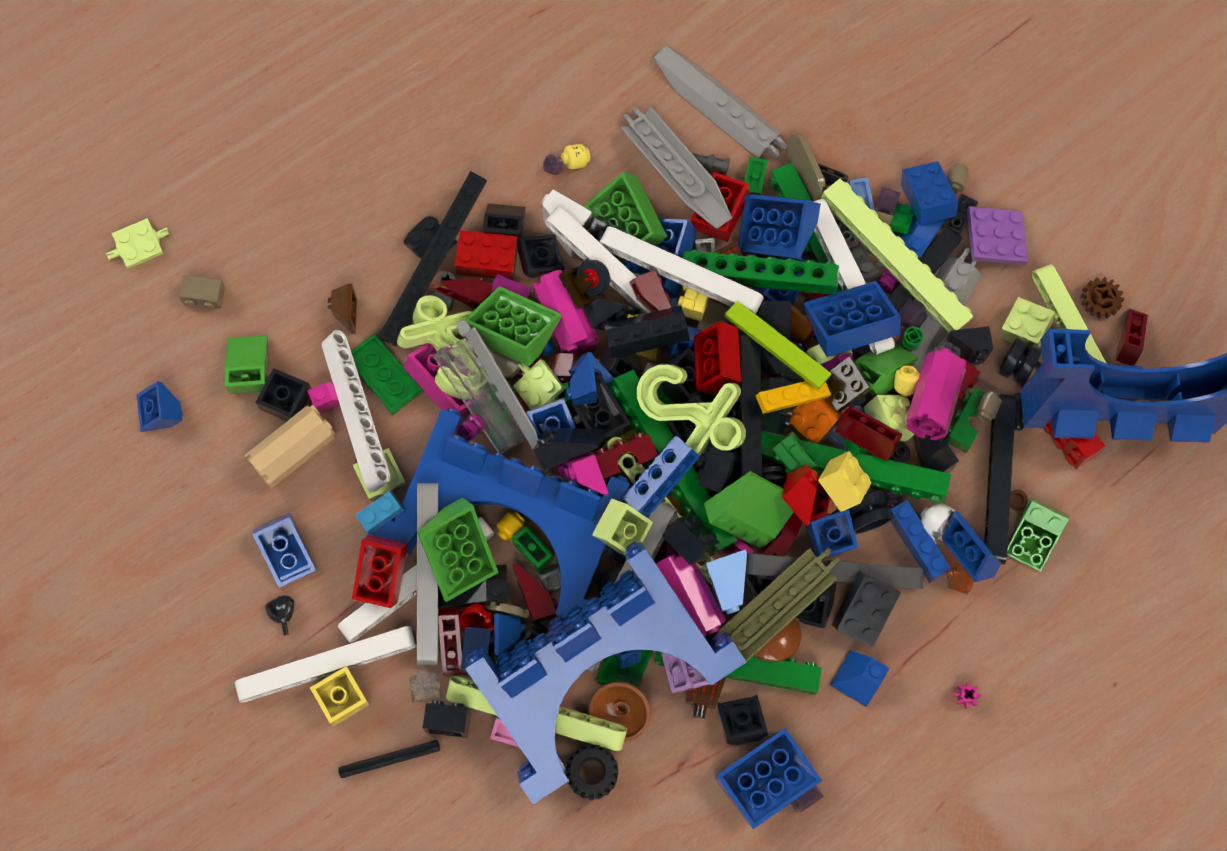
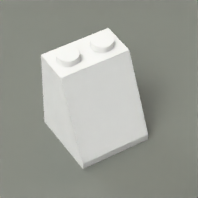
(578, 212)

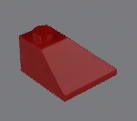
(801, 492)

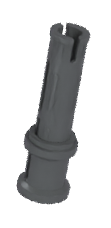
(713, 163)

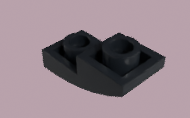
(959, 222)

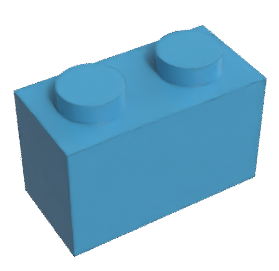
(380, 512)

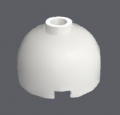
(936, 520)

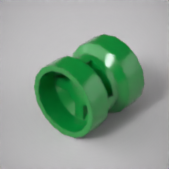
(908, 340)

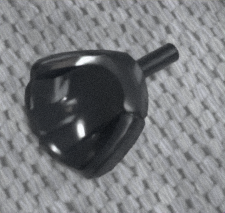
(280, 611)

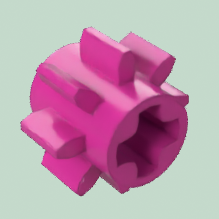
(962, 700)

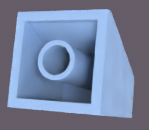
(728, 580)

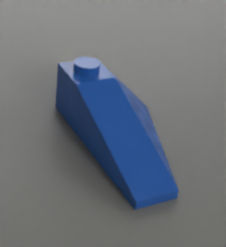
(920, 236)

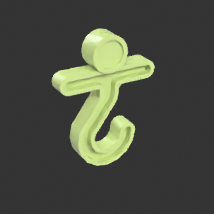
(436, 328)
(709, 418)

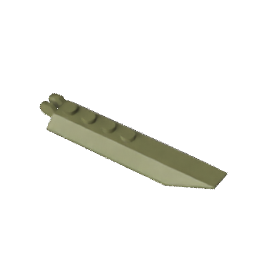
(780, 603)

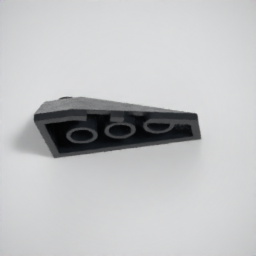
(935, 454)
(491, 590)
(816, 613)

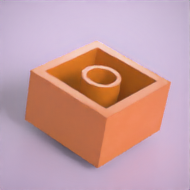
(816, 419)

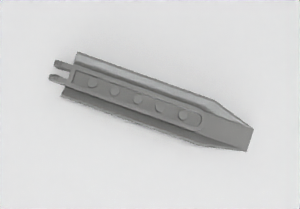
(719, 104)
(677, 166)
(961, 280)
(496, 377)

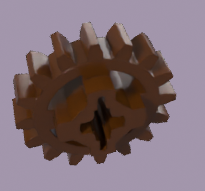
(1111, 297)

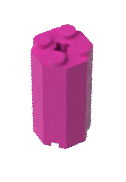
(574, 330)
(936, 394)
(693, 593)

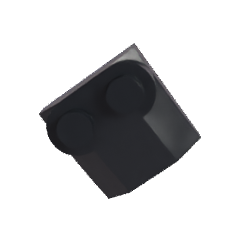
(422, 235)
(539, 255)
(742, 720)

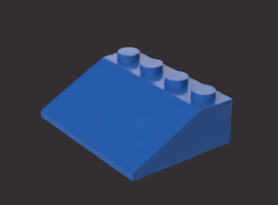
(777, 225)
(679, 238)
(853, 318)
(768, 778)

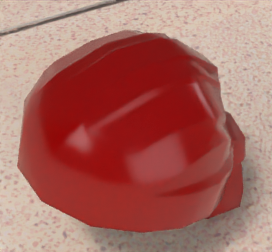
(477, 617)

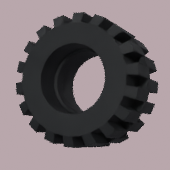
(573, 772)

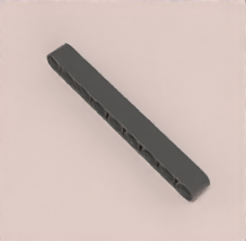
(845, 571)

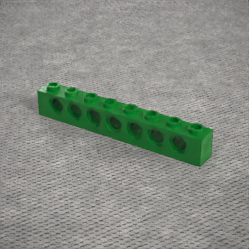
(768, 279)

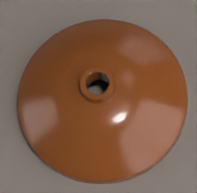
(782, 645)
(636, 715)

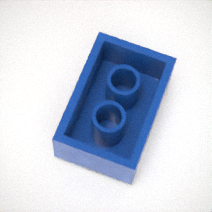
(929, 193)

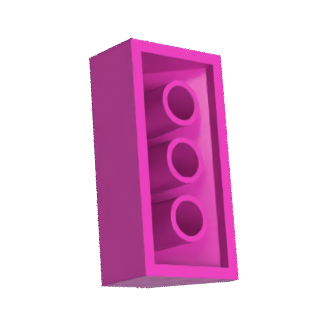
(423, 370)
(583, 471)

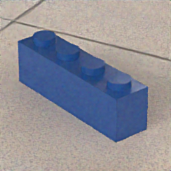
(919, 542)

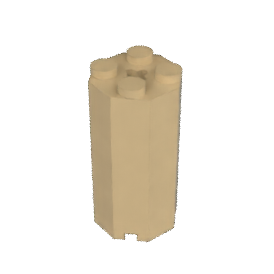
(290, 445)

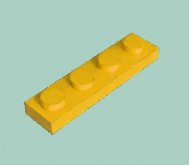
(790, 396)

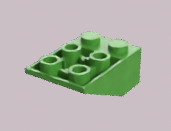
(246, 364)
(881, 368)
(1036, 534)

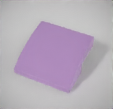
(681, 674)

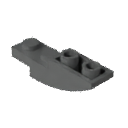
(863, 262)

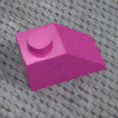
(324, 397)

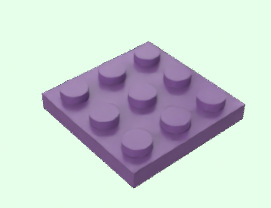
(997, 235)

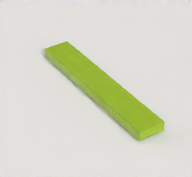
(777, 345)

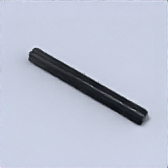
(389, 759)

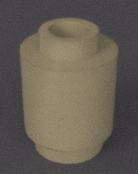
(958, 177)
(988, 406)

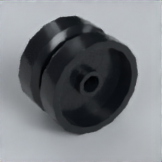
(1017, 359)
(870, 513)

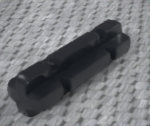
(1019, 425)

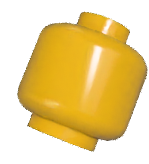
(510, 525)

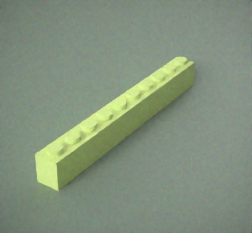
(896, 256)

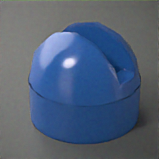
(548, 349)

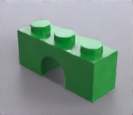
(962, 434)

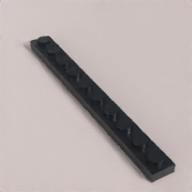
(433, 257)

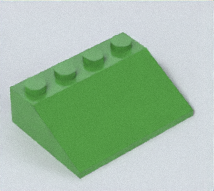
(629, 208)
(514, 325)
(750, 510)
(457, 549)

